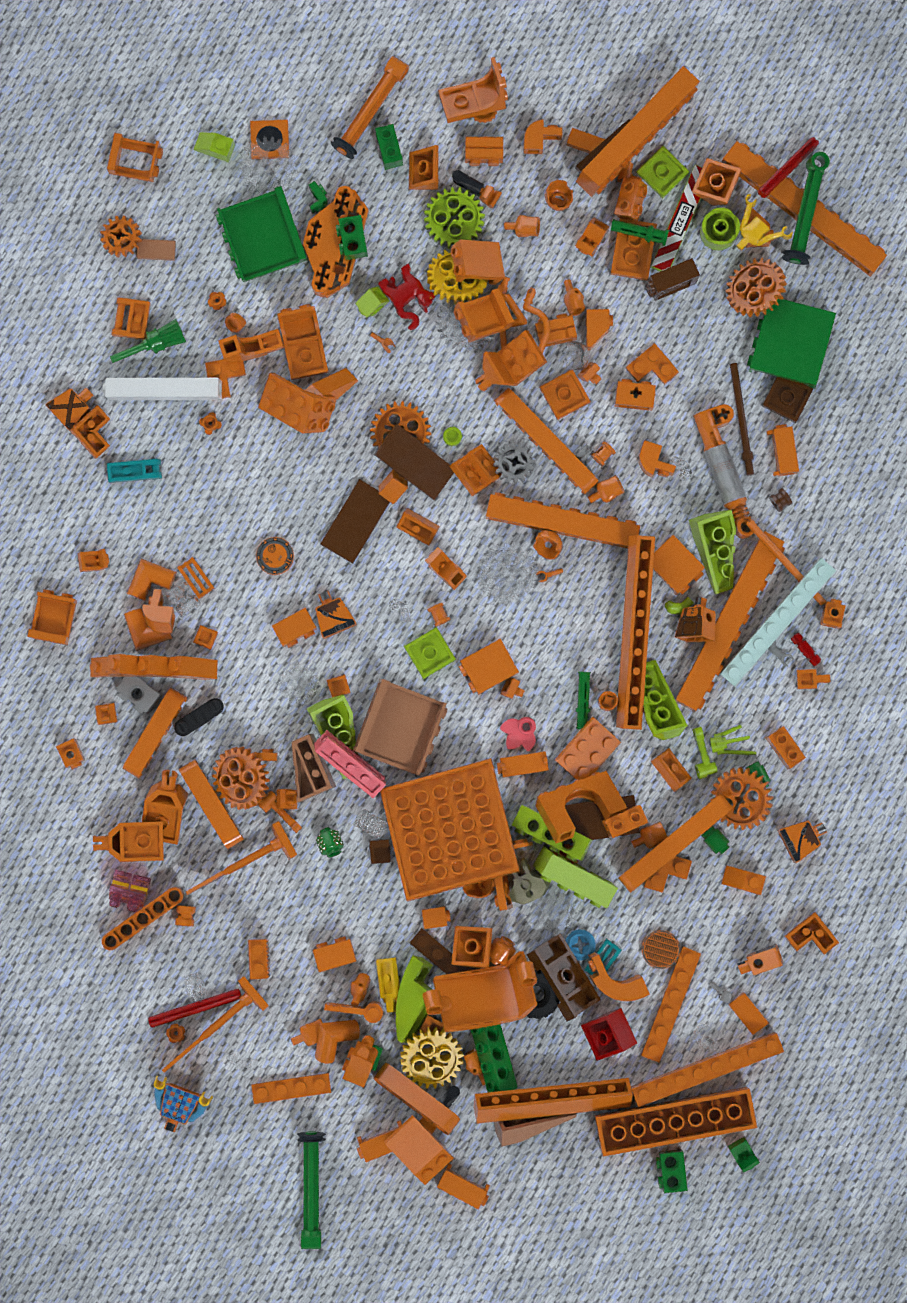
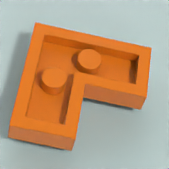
(652, 360)
(224, 370)
(676, 867)

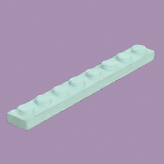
(777, 621)

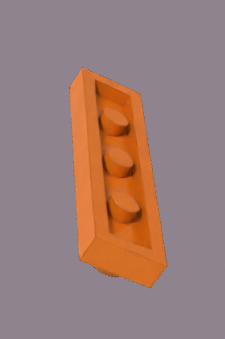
(291, 1088)

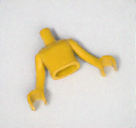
(757, 229)

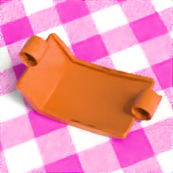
(483, 995)

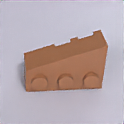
(310, 769)

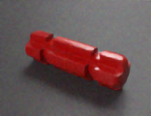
(806, 649)

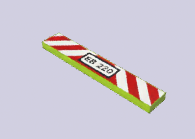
(679, 224)

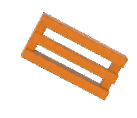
(187, 564)

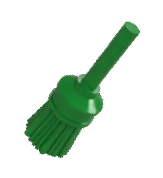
(155, 341)

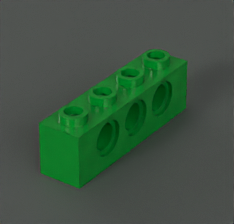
(494, 1058)

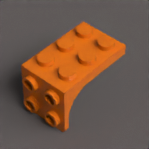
(475, 97)
(302, 342)
(296, 406)
(501, 883)

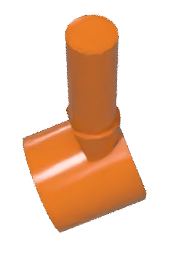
(385, 342)
(550, 574)

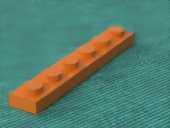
(670, 1004)

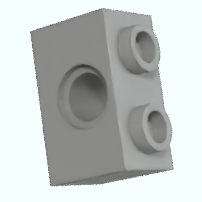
(149, 695)

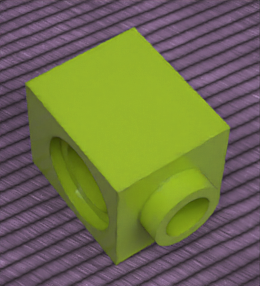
(372, 302)

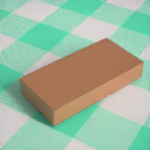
(156, 249)

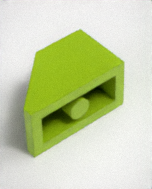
(215, 145)

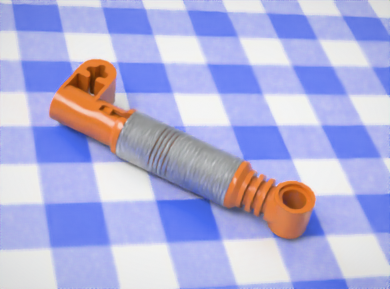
(722, 464)

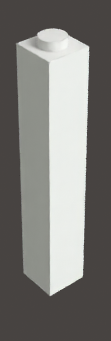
(163, 389)

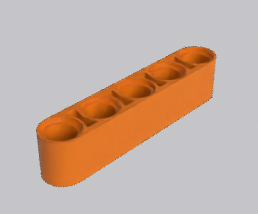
(154, 731)
(211, 804)
(136, 925)
(416, 1098)

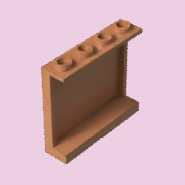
(400, 727)

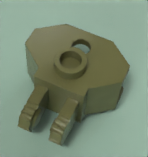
(527, 882)

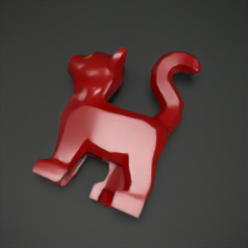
(406, 292)

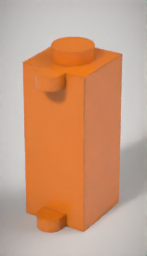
(784, 450)
(523, 764)
(375, 1146)
(463, 1188)

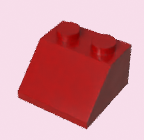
(609, 1034)

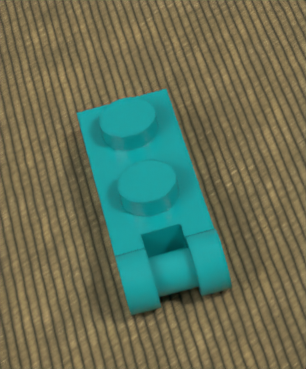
(133, 470)

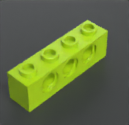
(526, 816)

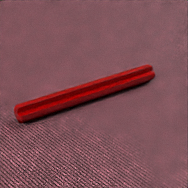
(788, 167)
(194, 1008)

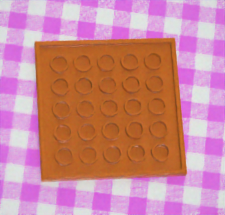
(449, 830)

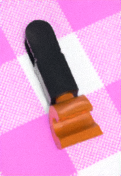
(488, 194)
(447, 1100)

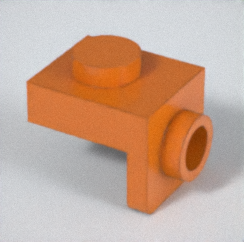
(93, 560)
(268, 755)

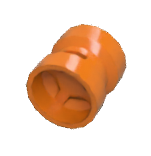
(610, 701)
(185, 915)

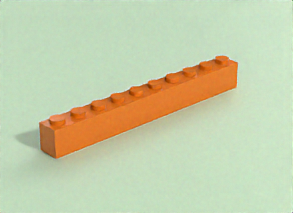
(824, 225)
(727, 625)
(635, 632)

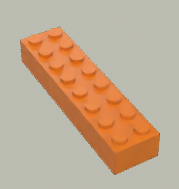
(638, 132)
(675, 1121)

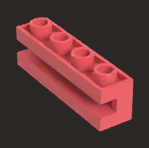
(349, 764)

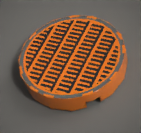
(660, 949)

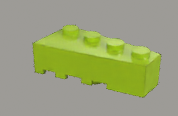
(574, 878)

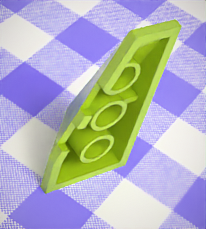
(715, 543)
(660, 706)
(336, 717)

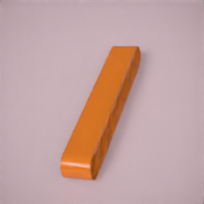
(547, 440)
(675, 843)

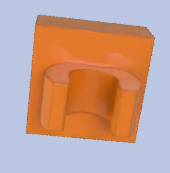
(590, 373)
(511, 688)
(106, 714)
(286, 799)

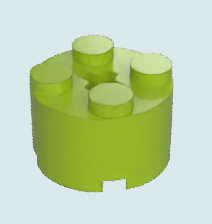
(729, 225)

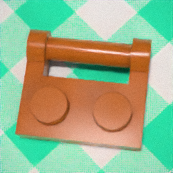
(137, 318)

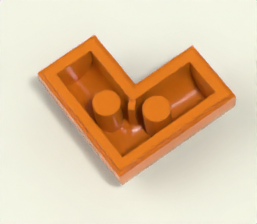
(87, 432)
(146, 575)
(140, 632)
(812, 929)
(332, 1033)

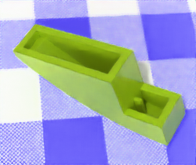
(410, 1002)

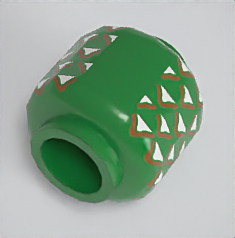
(329, 842)

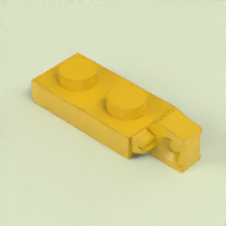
(388, 982)

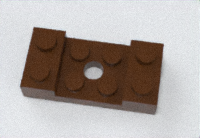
(555, 958)

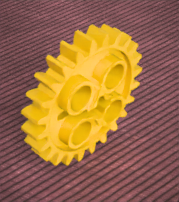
(440, 278)
(439, 1043)

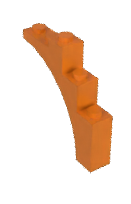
(153, 666)

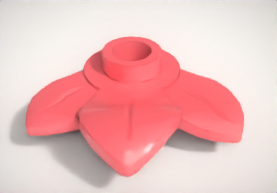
(517, 735)

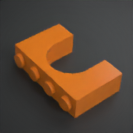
(596, 788)

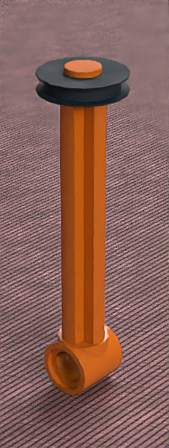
(394, 71)

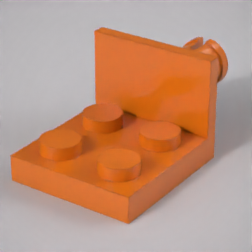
(511, 363)
(166, 804)
(133, 842)

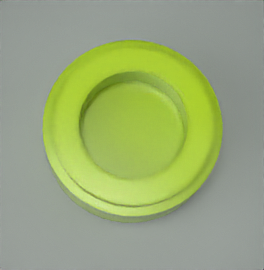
(452, 436)

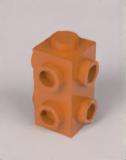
(631, 198)

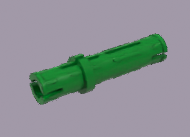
(583, 699)

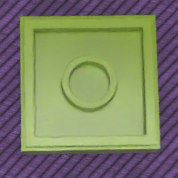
(662, 172)
(429, 653)

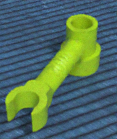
(707, 767)

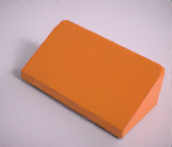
(583, 141)
(418, 526)
(671, 769)
(748, 1013)

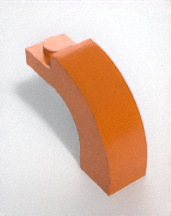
(242, 349)
(625, 990)

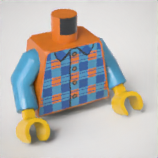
(178, 1103)

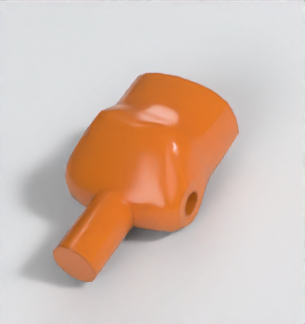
(524, 226)
(573, 299)
(607, 490)
(651, 836)
(359, 988)
(308, 1034)
(473, 1064)

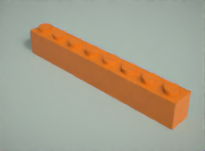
(561, 521)
(707, 1069)
(552, 1100)

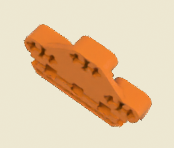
(327, 247)

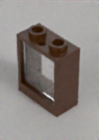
(673, 279)

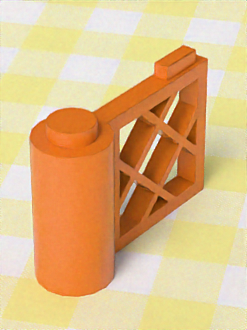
(372, 1012)

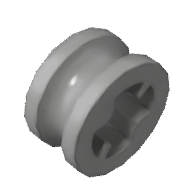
(584, 453)

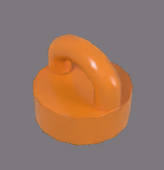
(235, 322)

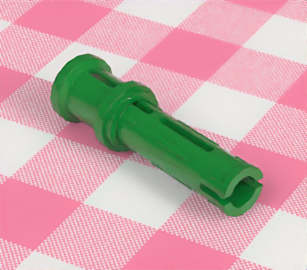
(648, 233)

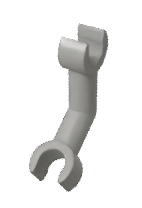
(778, 653)

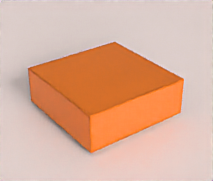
(205, 637)
(338, 686)

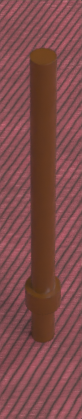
(747, 455)

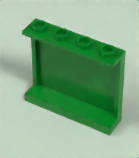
(261, 235)
(792, 342)

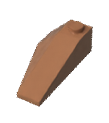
(518, 1130)

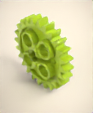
(441, 208)

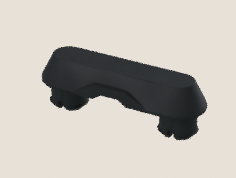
(198, 717)

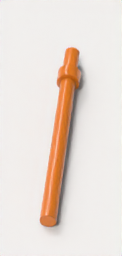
(781, 557)

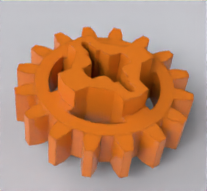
(121, 227)

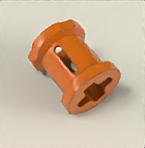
(603, 453)
(439, 614)

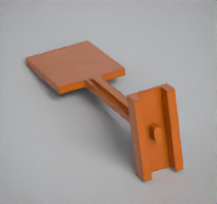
(246, 999)

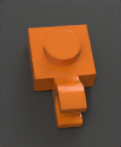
(808, 679)

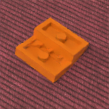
(476, 470)

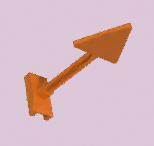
(279, 842)

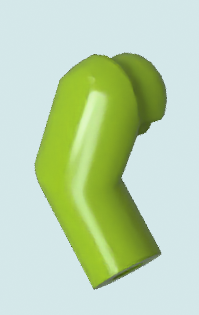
(676, 608)

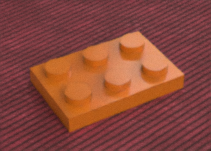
(632, 254)
(587, 750)

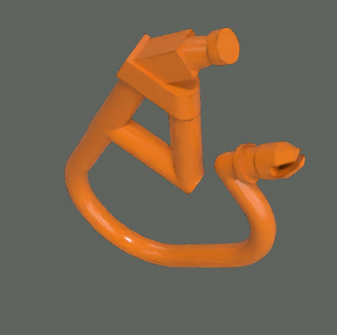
(521, 319)

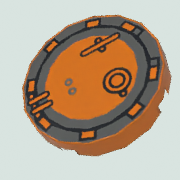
(275, 556)

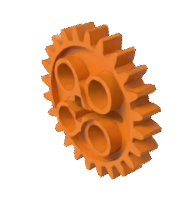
(756, 287)
(406, 415)
(240, 778)
(757, 807)

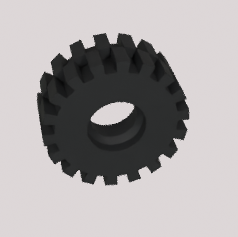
(548, 1003)

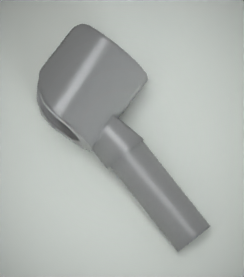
(726, 996)

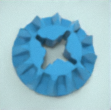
(585, 937)

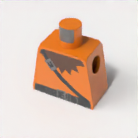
(333, 615)
(801, 839)

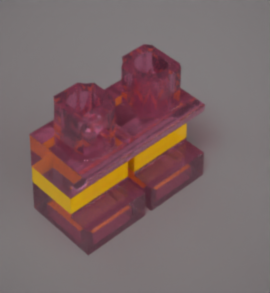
(125, 892)

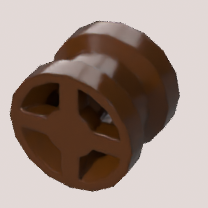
(780, 500)

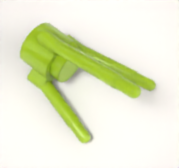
(719, 743)

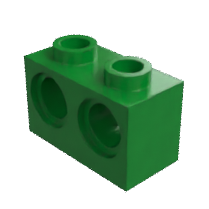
(389, 146)
(356, 237)
(677, 1170)

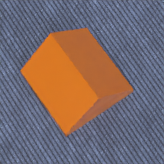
(424, 168)
(716, 182)
(472, 946)

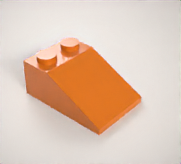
(419, 1149)

